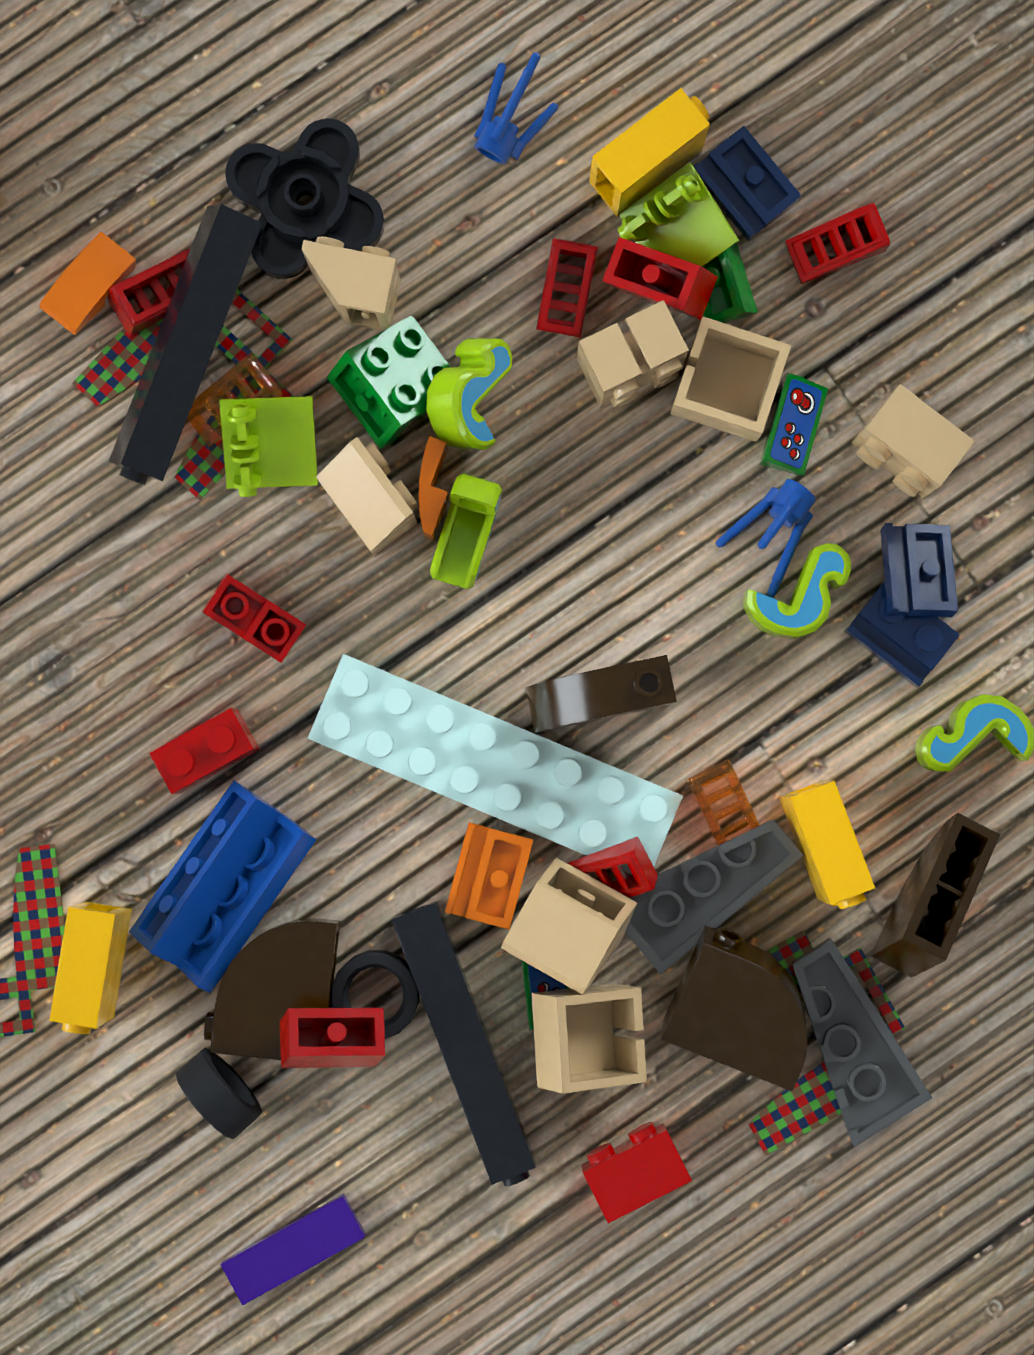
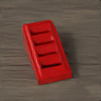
(874, 226)
(573, 249)
(134, 287)
(628, 852)

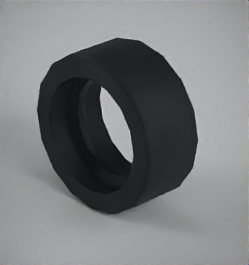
(390, 962)
(218, 1093)

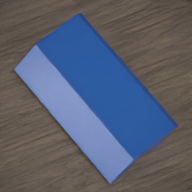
(222, 886)

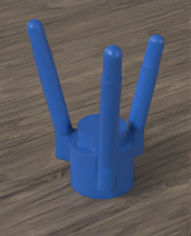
(498, 137)
(789, 506)

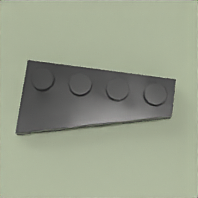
(707, 891)
(860, 1053)

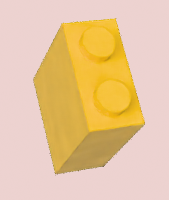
(650, 151)
(828, 844)
(90, 966)

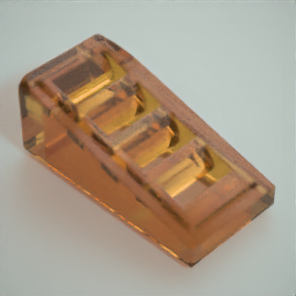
(221, 387)
(734, 787)

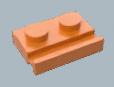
(489, 875)

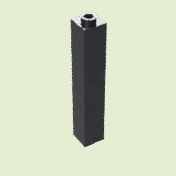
(184, 344)
(465, 1044)

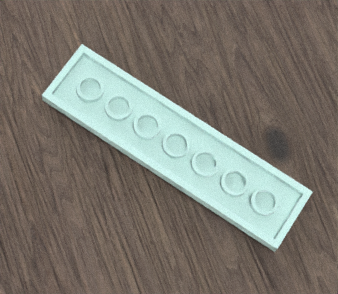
(489, 763)

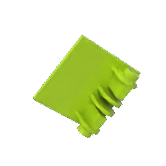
(679, 220)
(268, 443)

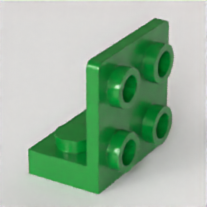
(388, 379)

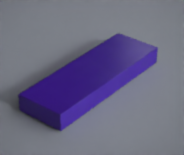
(293, 1249)

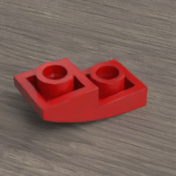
(253, 618)

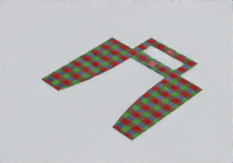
(124, 361)
(36, 931)
(813, 1096)

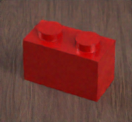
(660, 277)
(204, 751)
(332, 1037)
(634, 1171)

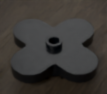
(316, 167)

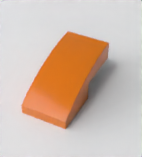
(86, 283)
(432, 499)

